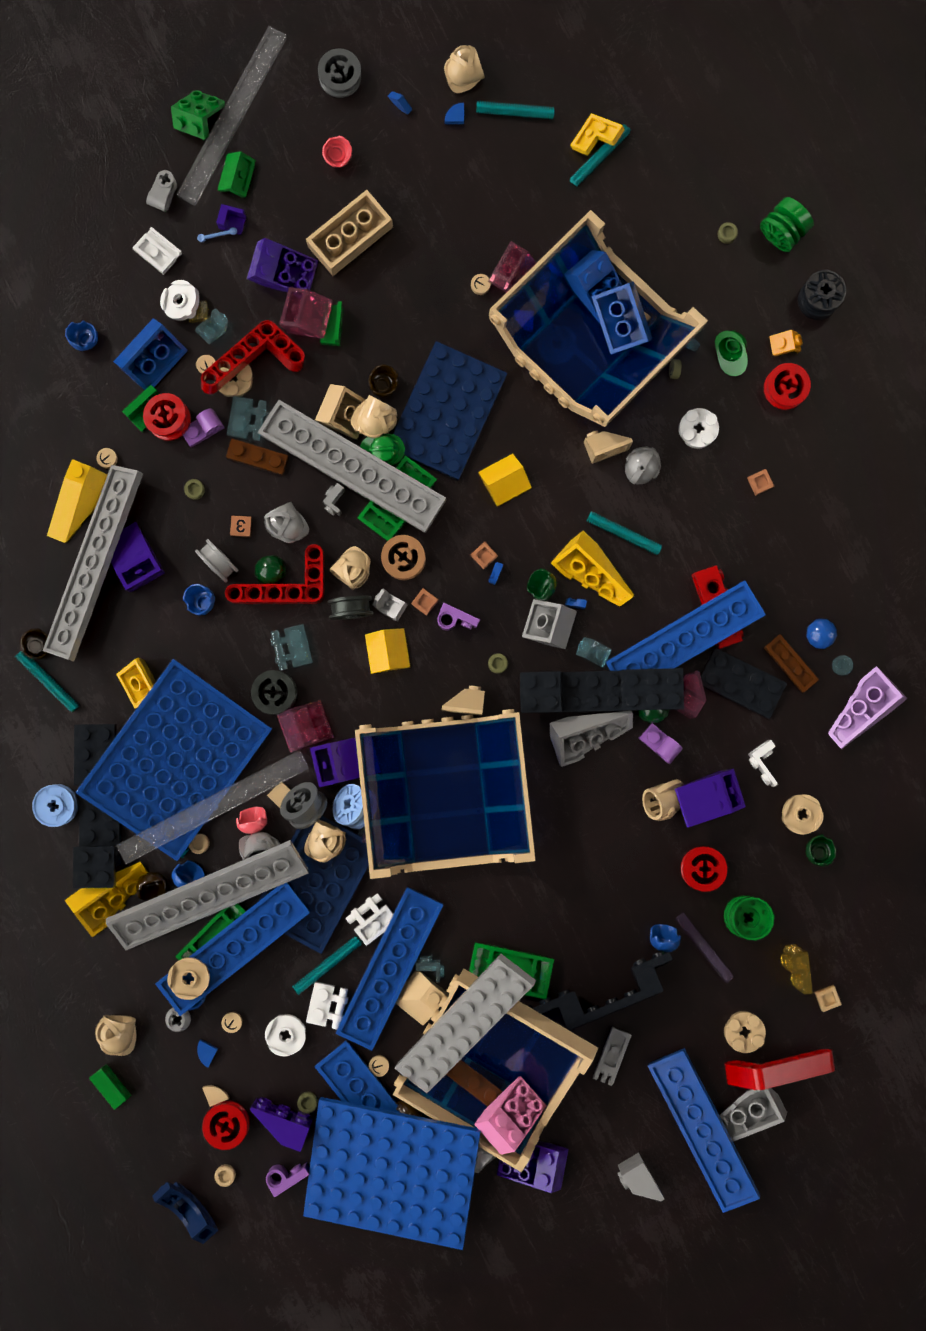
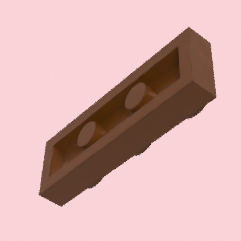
(257, 456)
(791, 663)
(474, 1083)

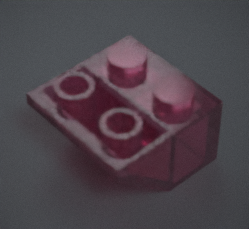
(511, 267)
(305, 313)
(693, 695)
(305, 726)

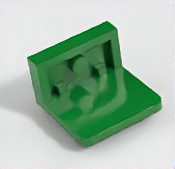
(192, 113)

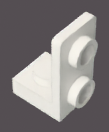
(763, 751)

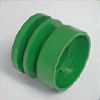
(787, 224)
(759, 914)

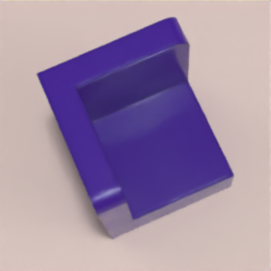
(231, 217)

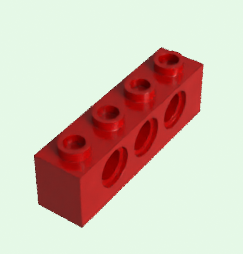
(701, 580)

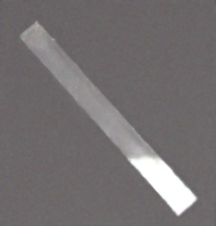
(231, 115)
(212, 807)

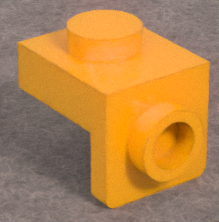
(785, 342)

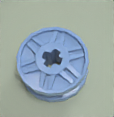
(348, 807)
(46, 813)

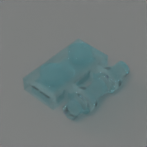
(240, 418)
(297, 644)

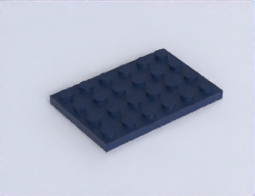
(448, 409)
(326, 887)

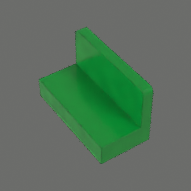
(237, 173)
(334, 326)
(135, 409)
(110, 1086)

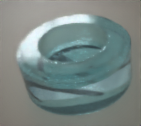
(842, 665)

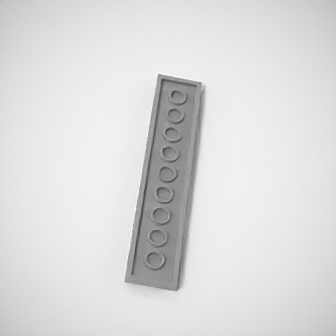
(352, 466)
(92, 562)
(207, 895)
(465, 1023)

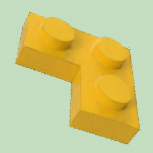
(596, 129)

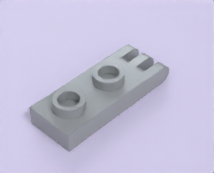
(612, 1055)

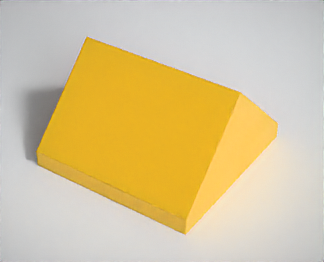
(505, 479)
(387, 650)
(136, 680)

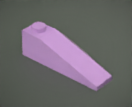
(869, 704)

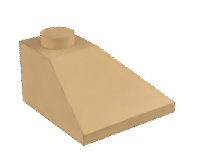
(605, 445)
(466, 702)
(420, 997)

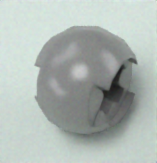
(177, 1027)

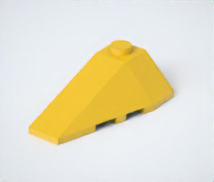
(76, 500)
(588, 564)
(97, 904)

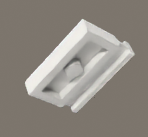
(157, 250)

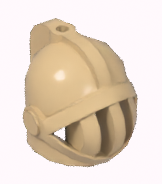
(463, 69)
(374, 418)
(352, 567)
(665, 800)
(324, 842)
(116, 1034)

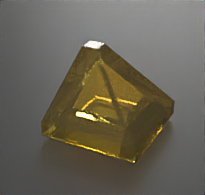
(201, 312)

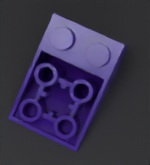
(281, 267)
(135, 559)
(335, 762)
(710, 797)
(285, 1125)
(542, 1171)

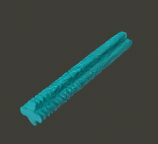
(515, 110)
(597, 158)
(633, 537)
(46, 680)
(325, 967)

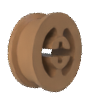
(413, 545)

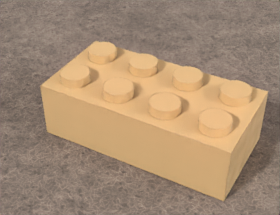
(349, 232)

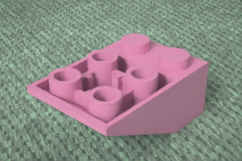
(510, 1116)

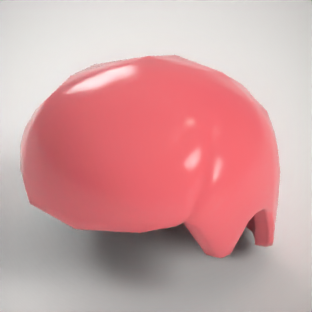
(337, 151)
(252, 820)

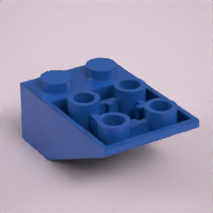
(591, 277)

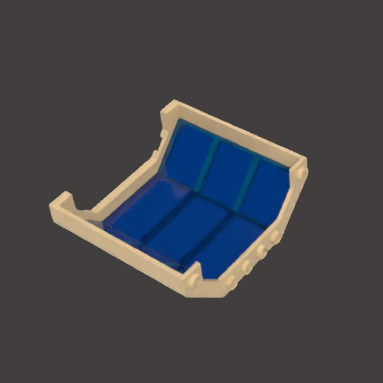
(565, 343)
(444, 794)
(516, 1046)

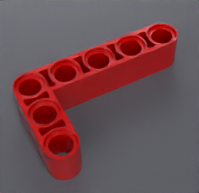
(250, 353)
(285, 589)
(780, 1071)

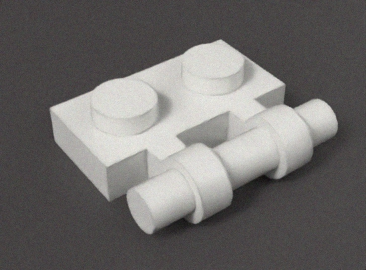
(375, 924)
(321, 1002)

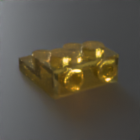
(797, 962)

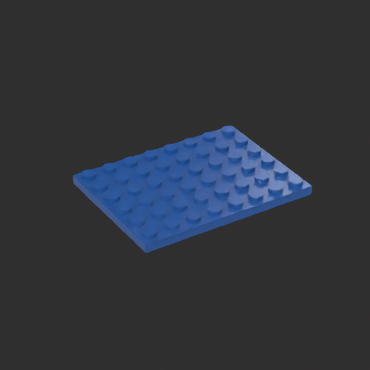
(173, 754)
(392, 1172)

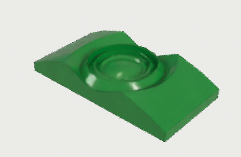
(385, 522)
(215, 926)
(535, 965)

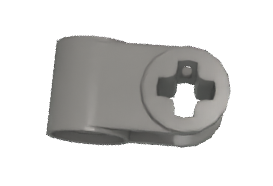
(160, 194)

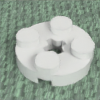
(189, 305)
(693, 418)
(274, 1038)

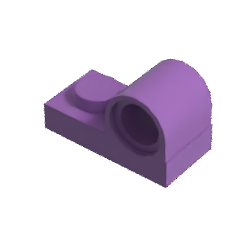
(203, 428)
(466, 620)
(661, 743)
(297, 1173)

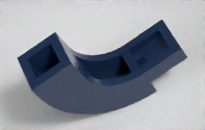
(188, 1209)

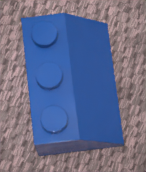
(622, 317)
(150, 355)

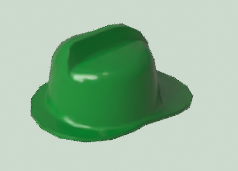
(731, 352)
(386, 447)

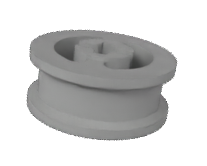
(216, 560)

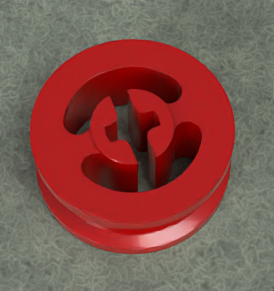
(793, 375)
(177, 417)
(720, 868)
(218, 1139)

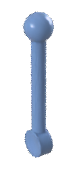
(202, 238)

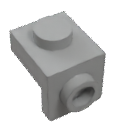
(333, 495)
(389, 605)

